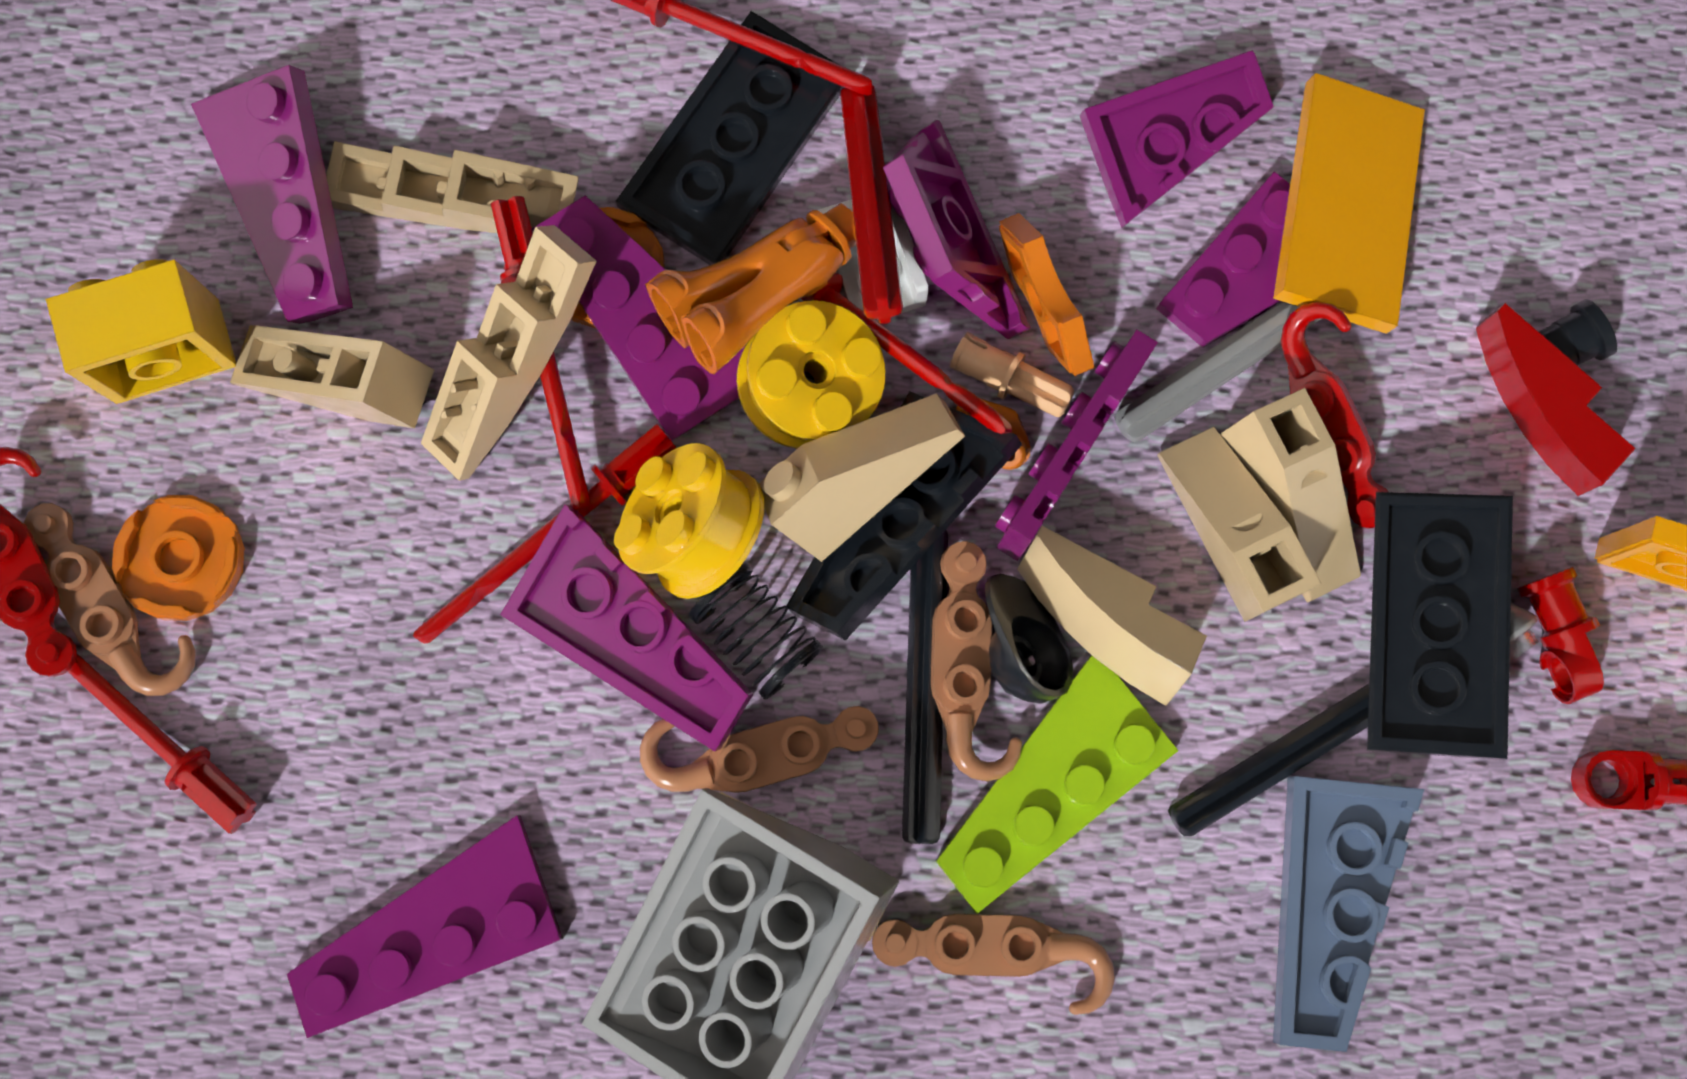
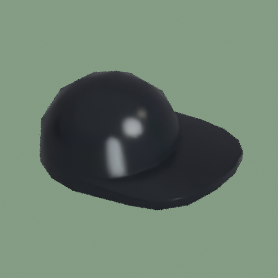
(1023, 632)

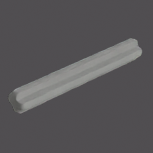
(1204, 374)

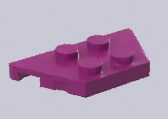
(950, 231)

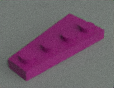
(278, 180)
(620, 308)
(1086, 420)
(619, 629)
(446, 927)

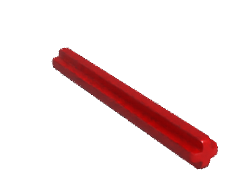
(871, 206)

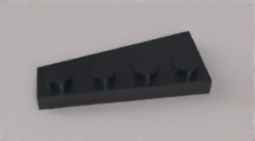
(878, 555)

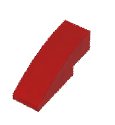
(1550, 402)

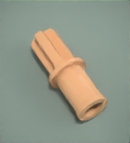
(1011, 375)

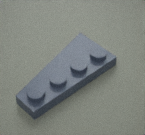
(1334, 894)

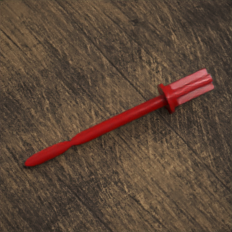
(661, 10)
(514, 237)
(915, 361)
(614, 479)
(189, 771)

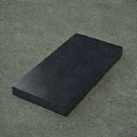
(729, 146)
(1440, 625)

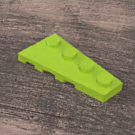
(1069, 772)

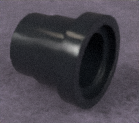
(1583, 333)

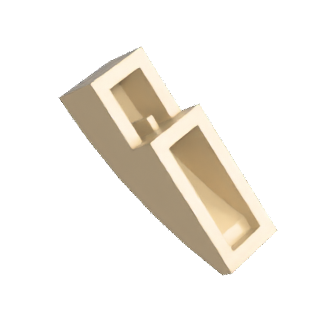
(1111, 615)

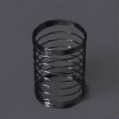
(702, 611)

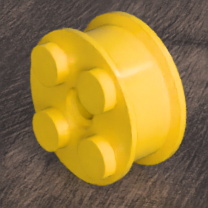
(834, 350)
(690, 520)

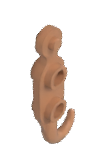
(98, 606)
(962, 662)
(761, 753)
(995, 948)

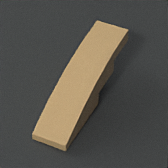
(441, 188)
(515, 341)

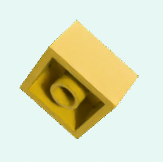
(140, 331)

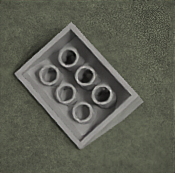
(738, 947)

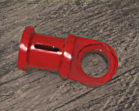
(1565, 641)
(1634, 774)

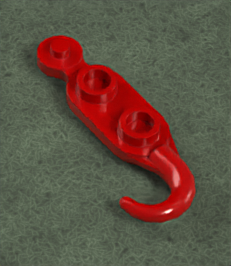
(1335, 407)
(26, 589)

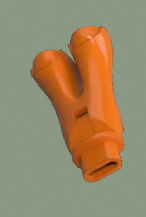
(731, 300)

